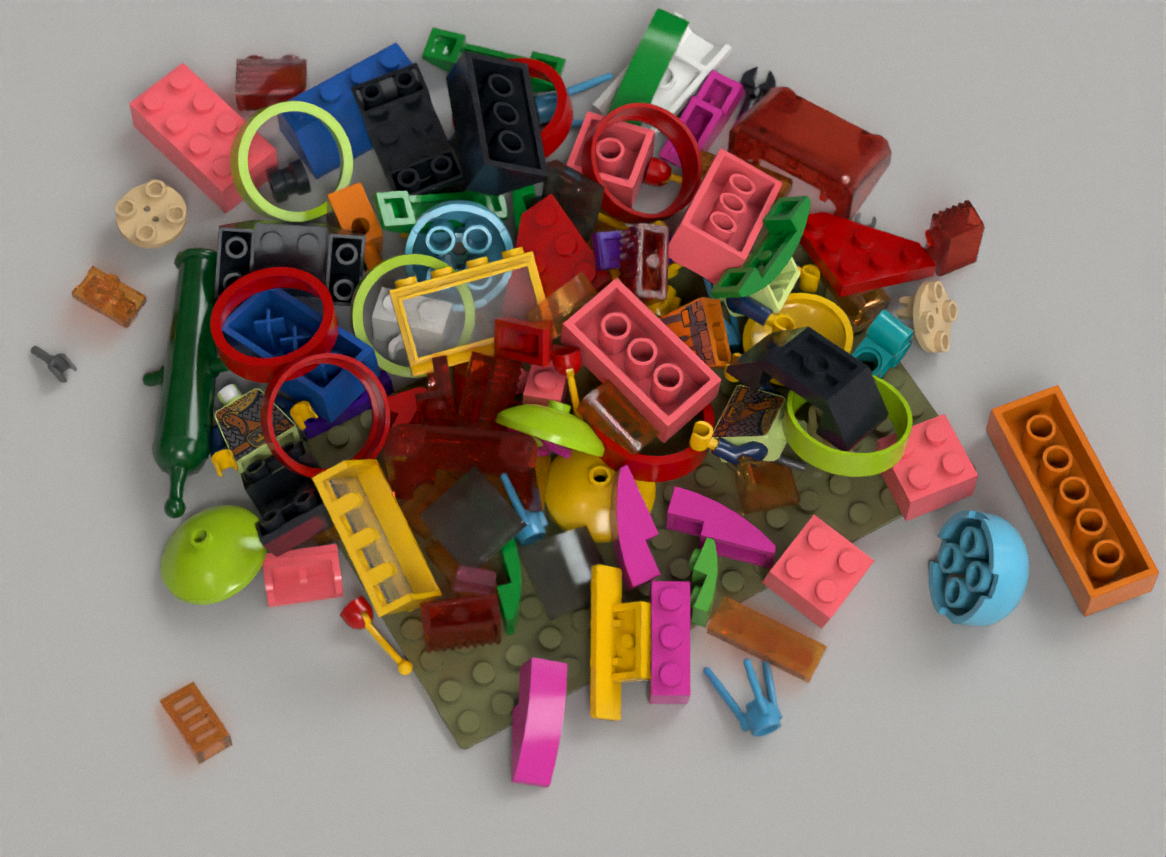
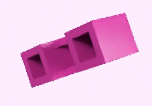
(670, 642)

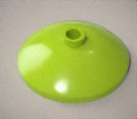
(553, 425)
(212, 555)

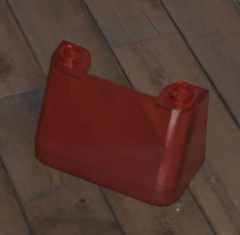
(812, 147)
(418, 450)

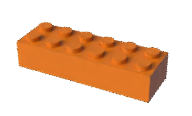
(1071, 500)

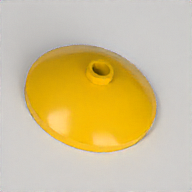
(806, 311)
(579, 500)

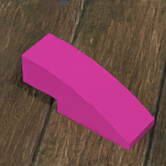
(707, 113)
(631, 530)
(732, 533)
(538, 721)

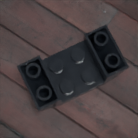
(407, 132)
(320, 249)
(820, 375)
(286, 501)

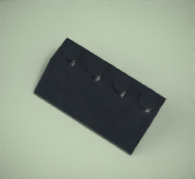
(495, 124)

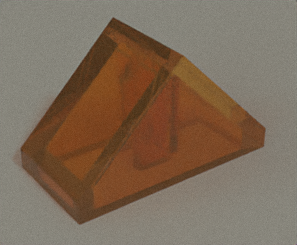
(764, 485)

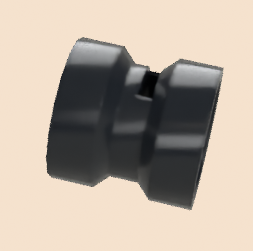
(288, 181)

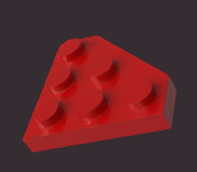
(557, 247)
(860, 256)

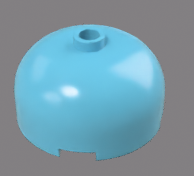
(482, 236)
(994, 564)

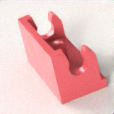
(303, 575)

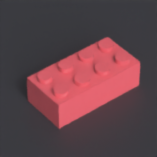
(197, 134)
(723, 217)
(641, 358)

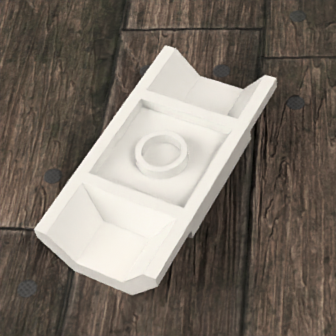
(682, 78)

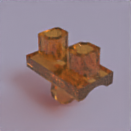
(110, 297)

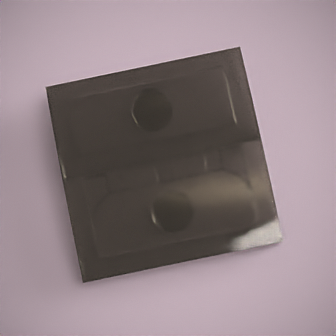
(576, 195)
(472, 520)
(562, 570)

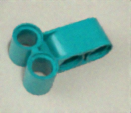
(884, 343)

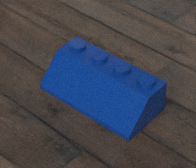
(311, 137)

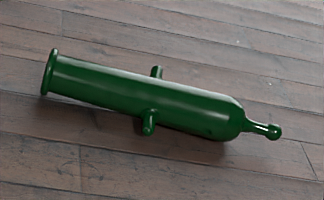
(187, 377)

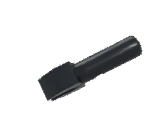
(754, 93)

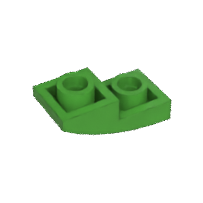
(704, 578)

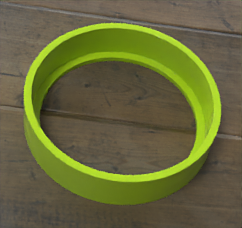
(239, 160)
(362, 290)
(844, 462)

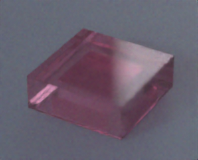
(474, 580)

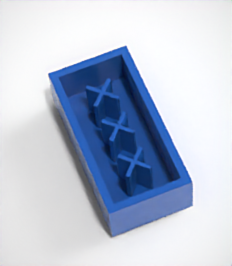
(278, 324)

